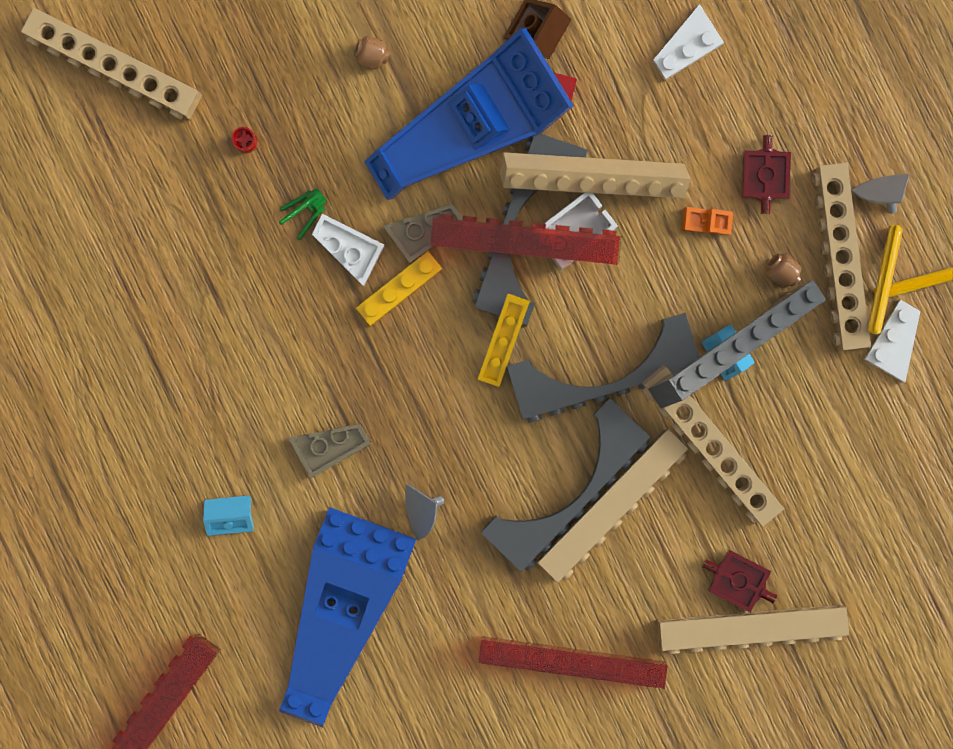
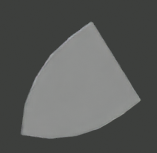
(884, 190)
(421, 511)

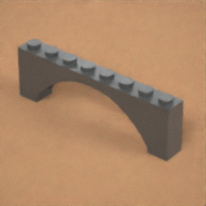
(499, 276)
(721, 357)
(542, 394)
(524, 539)

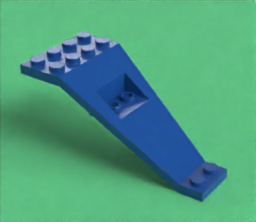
(507, 94)
(356, 569)

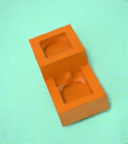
(707, 221)

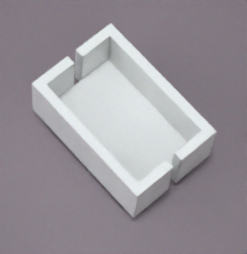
(581, 213)

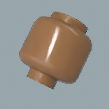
(371, 52)
(784, 270)

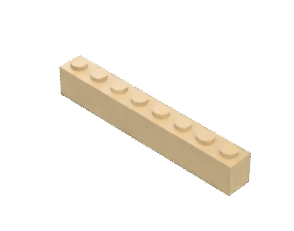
(594, 175)
(612, 505)
(753, 627)

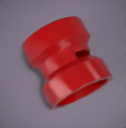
(241, 137)

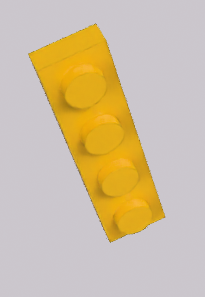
(399, 288)
(503, 340)

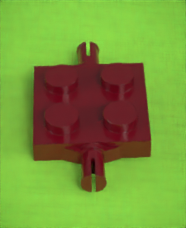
(766, 174)
(739, 581)

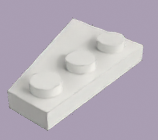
(689, 44)
(351, 248)
(894, 344)

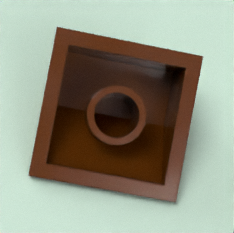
(543, 22)

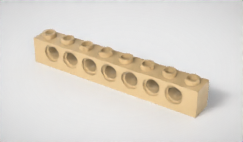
(40, 23)
(839, 176)
(768, 505)

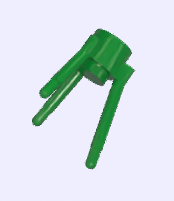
(312, 200)

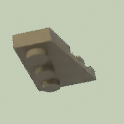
(414, 233)
(326, 448)

